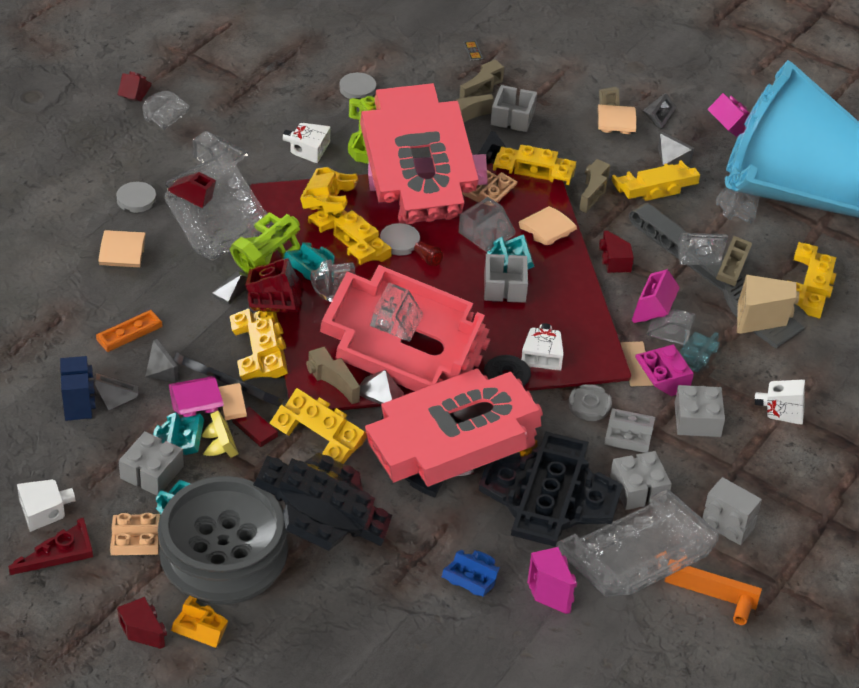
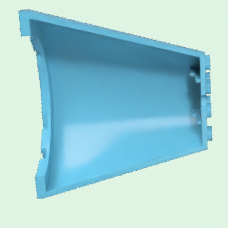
(798, 147)

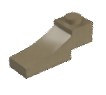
(483, 83)
(475, 106)
(596, 178)
(734, 261)
(334, 373)

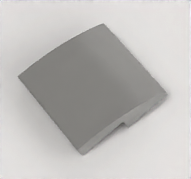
(629, 430)

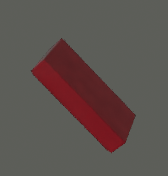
(256, 427)

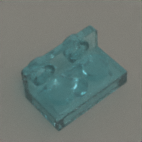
(698, 350)

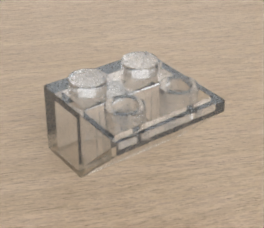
(485, 224)
(397, 312)

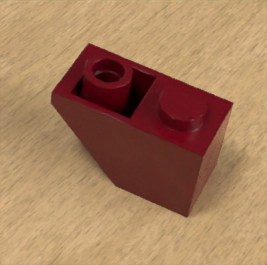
(133, 86)
(194, 188)
(616, 253)
(140, 623)

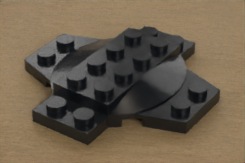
(551, 489)
(323, 500)

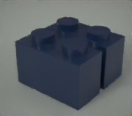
(77, 388)

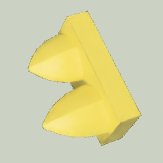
(224, 442)

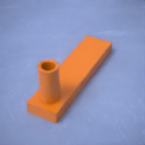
(720, 587)

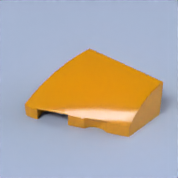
(200, 623)

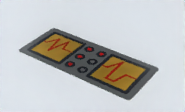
(473, 50)

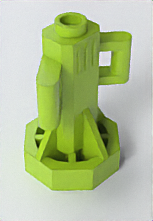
(356, 144)
(258, 250)

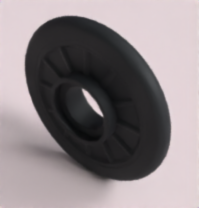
(508, 362)

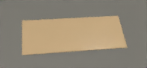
(638, 376)

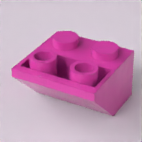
(730, 114)
(656, 297)
(666, 368)
(195, 396)
(551, 579)

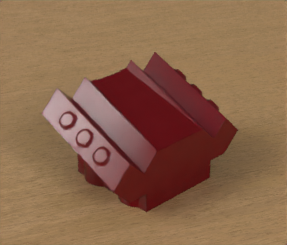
(274, 288)

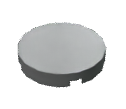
(357, 85)
(136, 196)
(400, 238)
(590, 402)

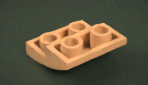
(616, 119)
(496, 188)
(548, 225)
(122, 248)
(135, 534)

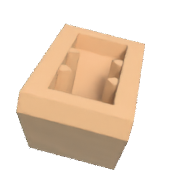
(233, 402)

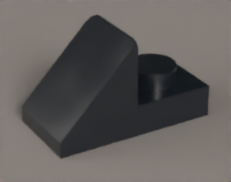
(491, 147)

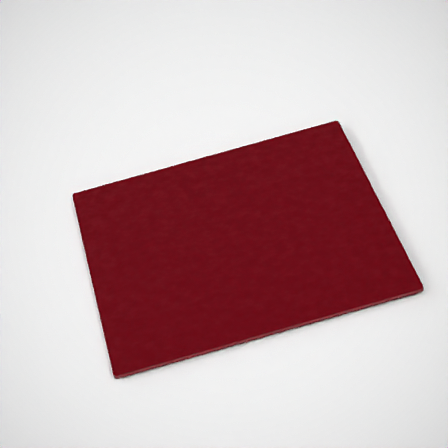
(559, 288)

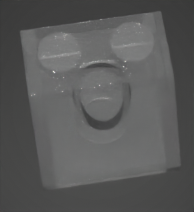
(701, 248)

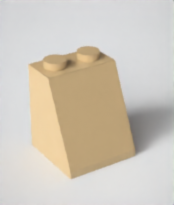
(765, 303)

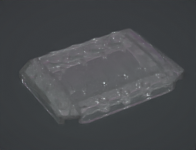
(225, 217)
(641, 546)

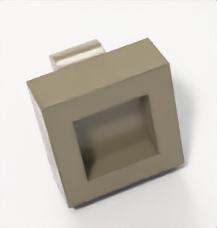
(609, 96)

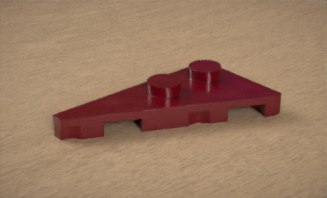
(61, 549)

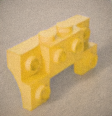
(535, 163)
(657, 181)
(324, 188)
(355, 233)
(817, 279)
(266, 344)
(330, 424)

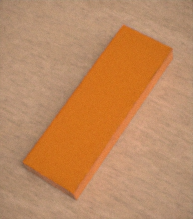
(129, 330)

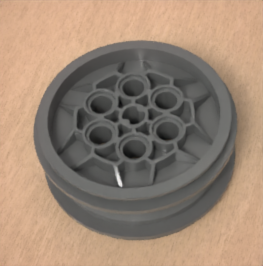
(222, 540)

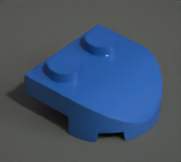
(472, 571)

